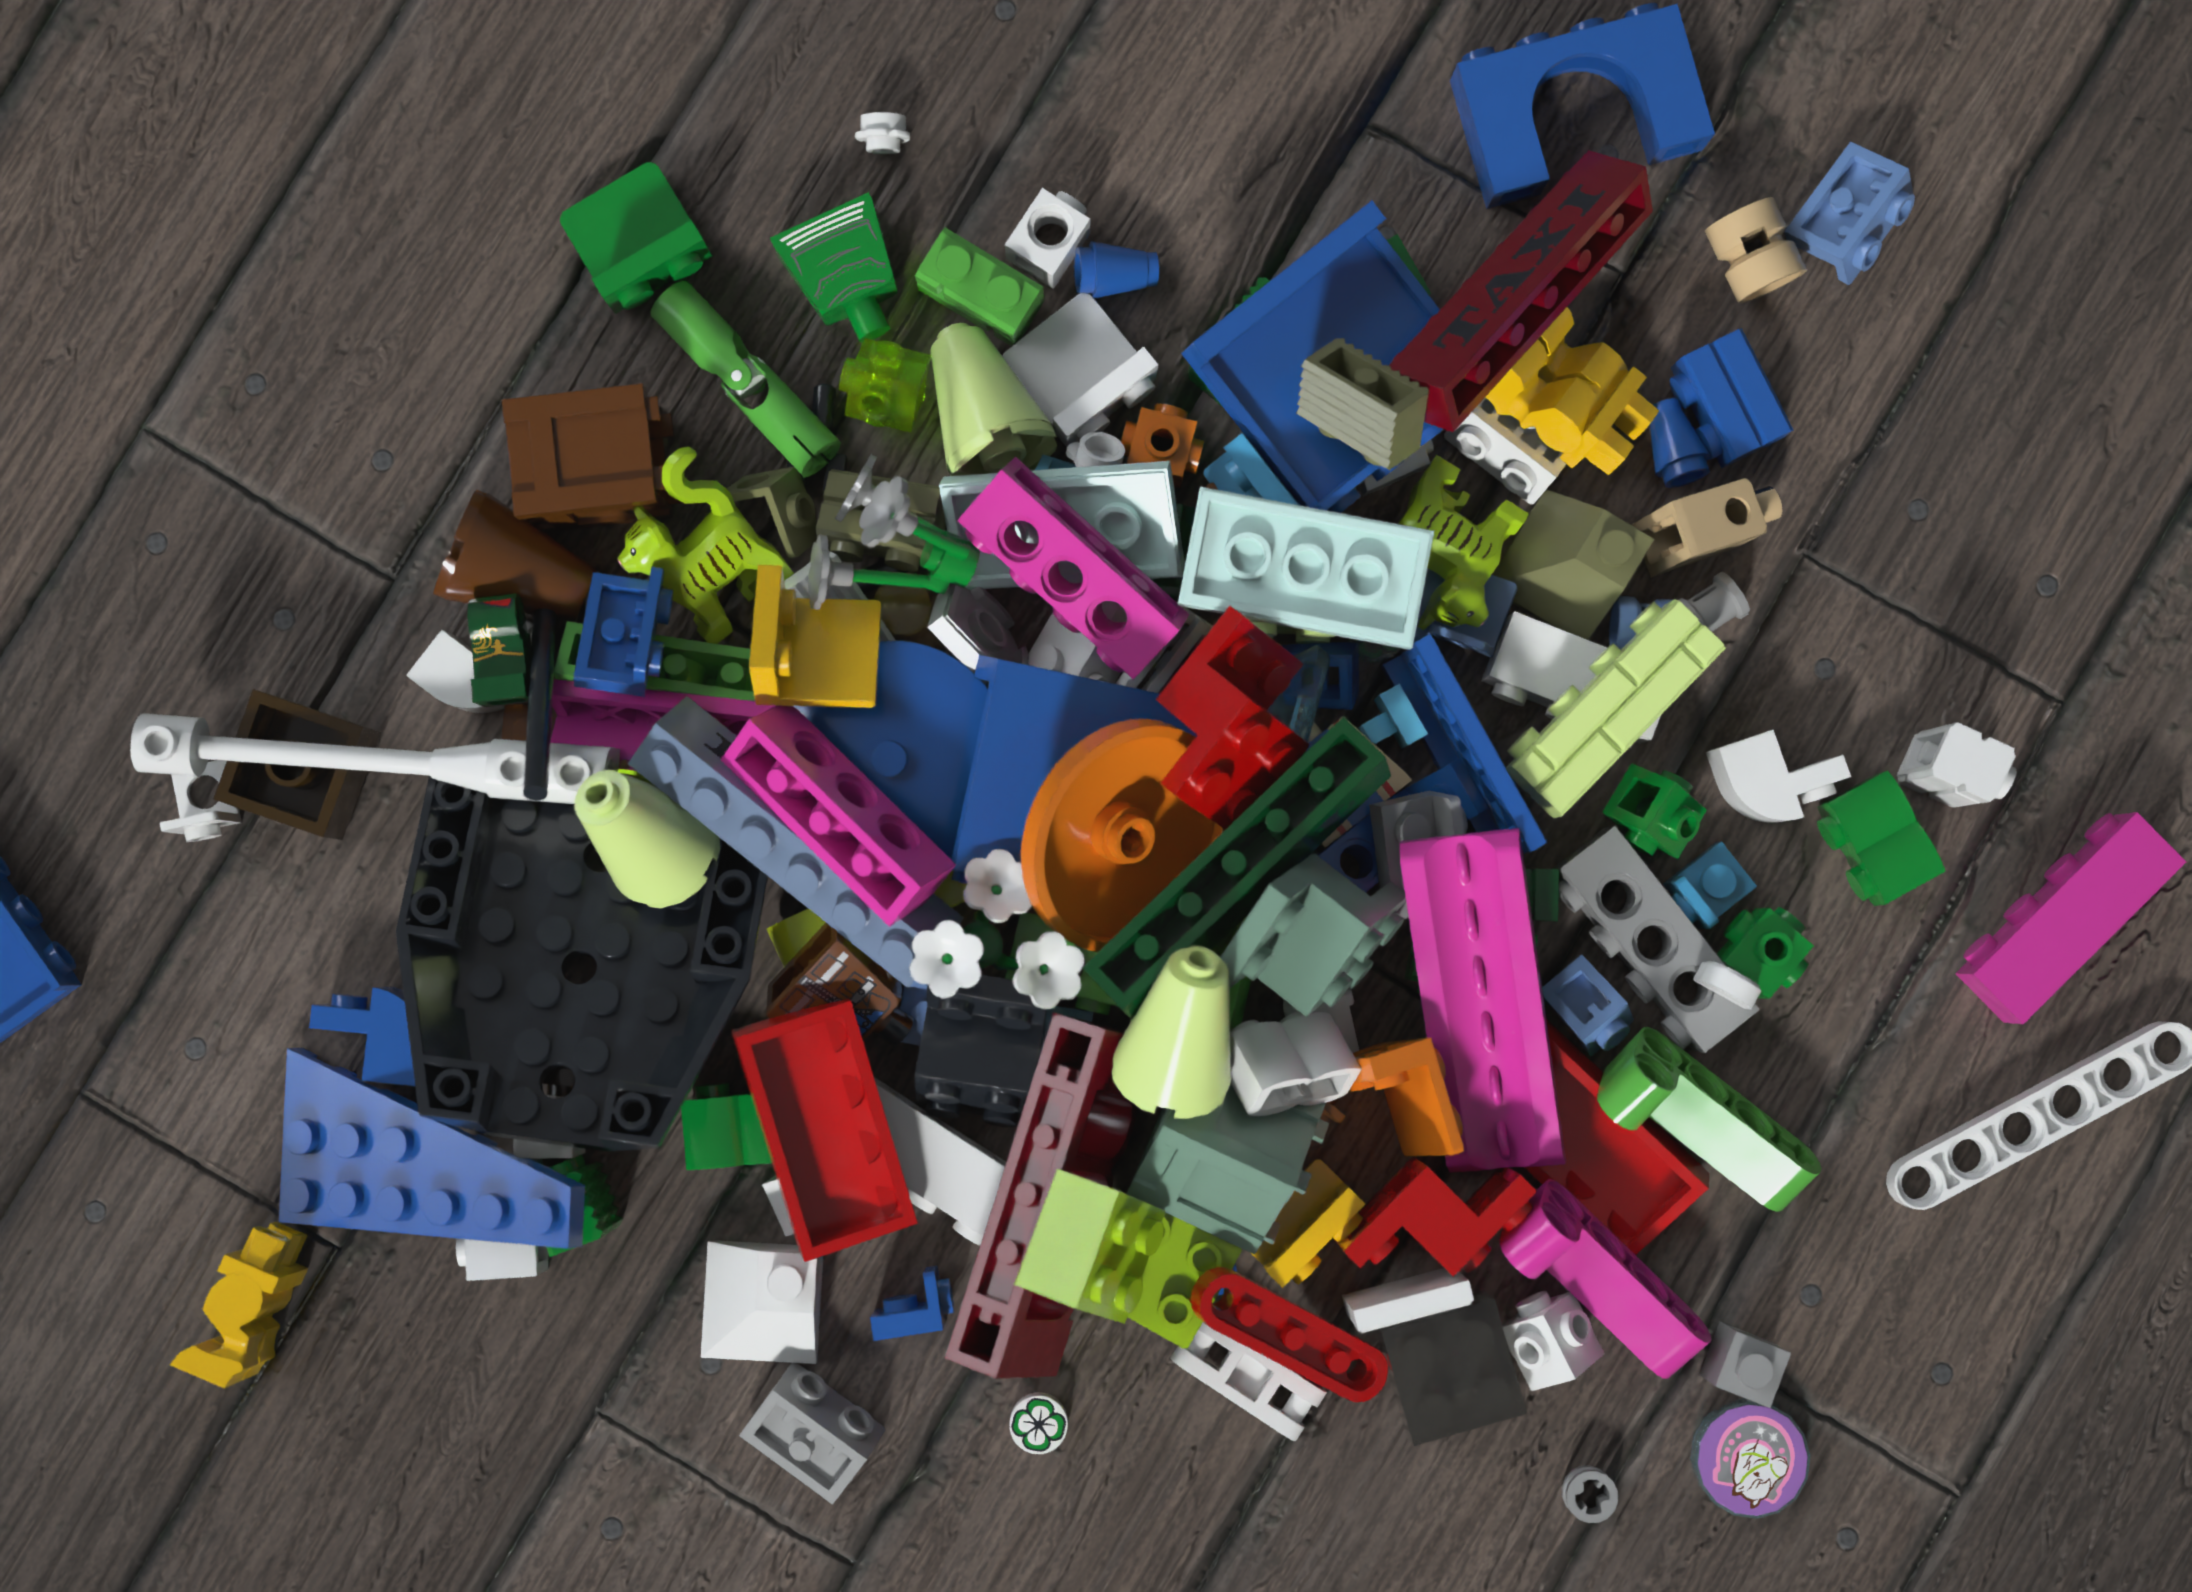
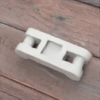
(1251, 1381)

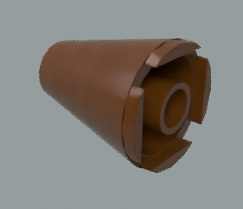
(510, 555)

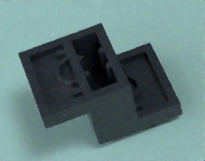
(979, 1052)

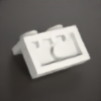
(1507, 451)

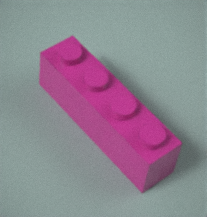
(2069, 916)

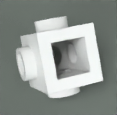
(1551, 1339)

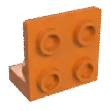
(1416, 1095)

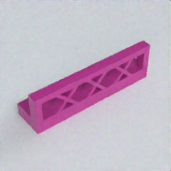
(625, 720)

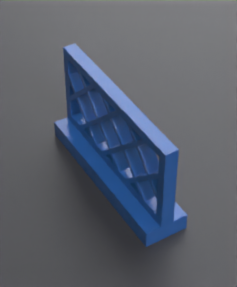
(1458, 733)

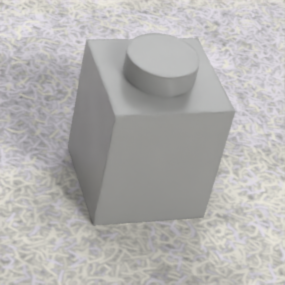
(1745, 1364)

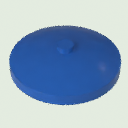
(916, 736)

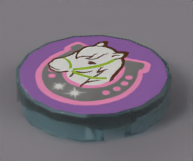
(1750, 1458)

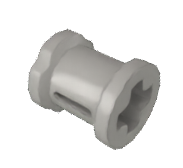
(1718, 602)

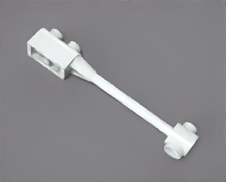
(496, 768)

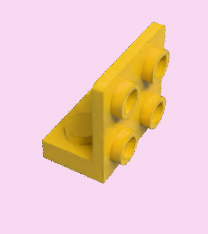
(812, 653)

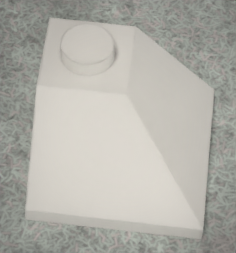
(761, 1303)

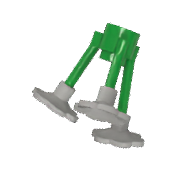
(885, 513)

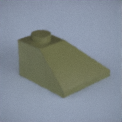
(1571, 562)

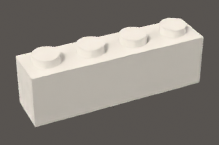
(942, 1165)

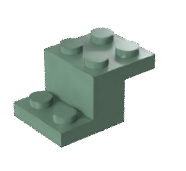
(1313, 935)

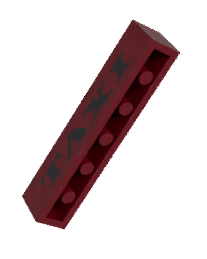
(1525, 285)

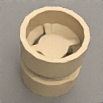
(1764, 268)

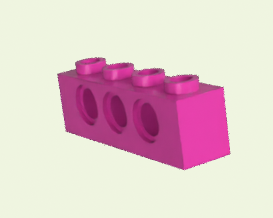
(1067, 536)
(838, 812)

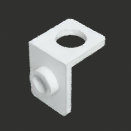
(196, 822)

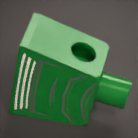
(841, 265)

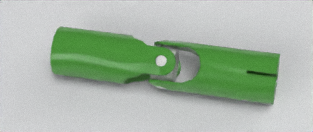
(720, 351)

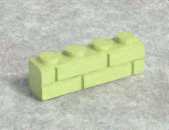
(1614, 708)

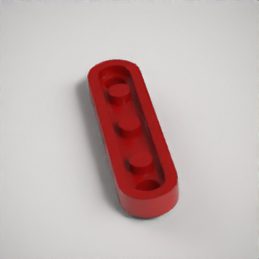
(1289, 1334)

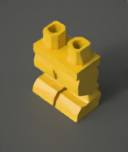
(1576, 398)
(243, 1304)

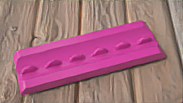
(1484, 995)

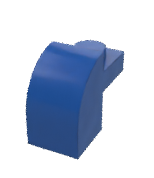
(385, 1023)

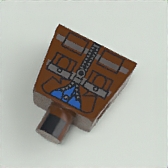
(836, 970)

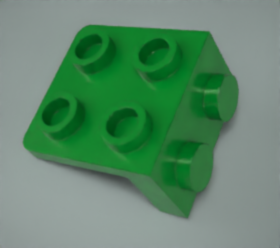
(634, 237)

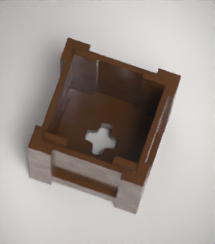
(587, 457)

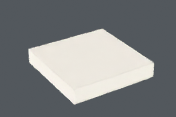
(1407, 1299)

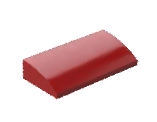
(824, 1128)
(1621, 1175)

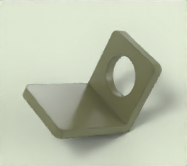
(788, 503)

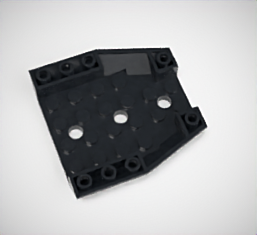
(483, 951)

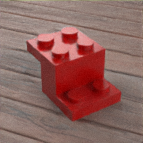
(1226, 701)
(1437, 1218)

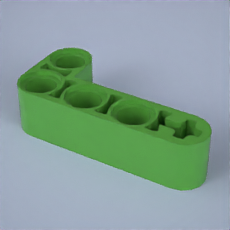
(1706, 1115)

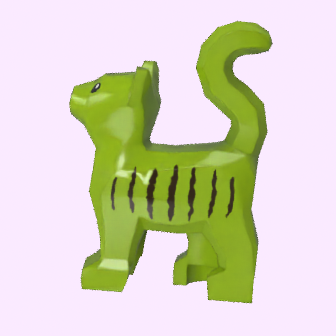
(1459, 549)
(706, 559)

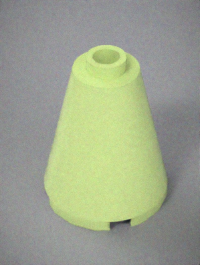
(984, 406)
(645, 838)
(1179, 1038)

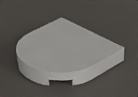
(974, 625)

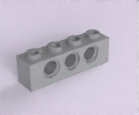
(1683, 948)

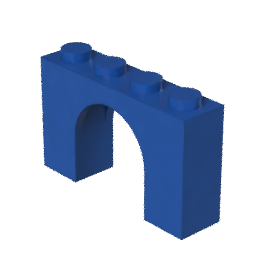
(1640, 54)

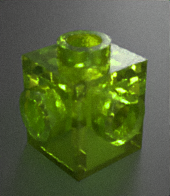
(885, 384)

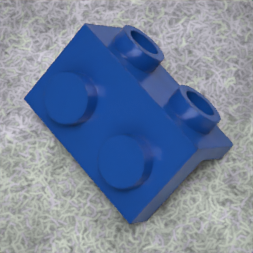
(620, 633)

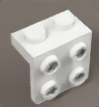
(1081, 368)

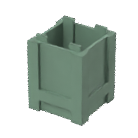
(1228, 1168)

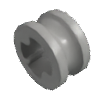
(1605, 1503)

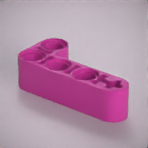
(1605, 1278)

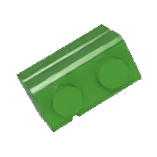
(979, 287)

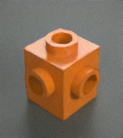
(1169, 423)

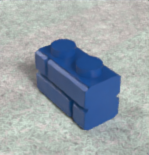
(1729, 398)

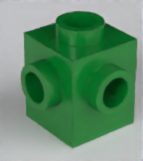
(1655, 811)
(1785, 948)

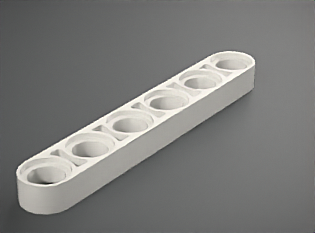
(2045, 1122)

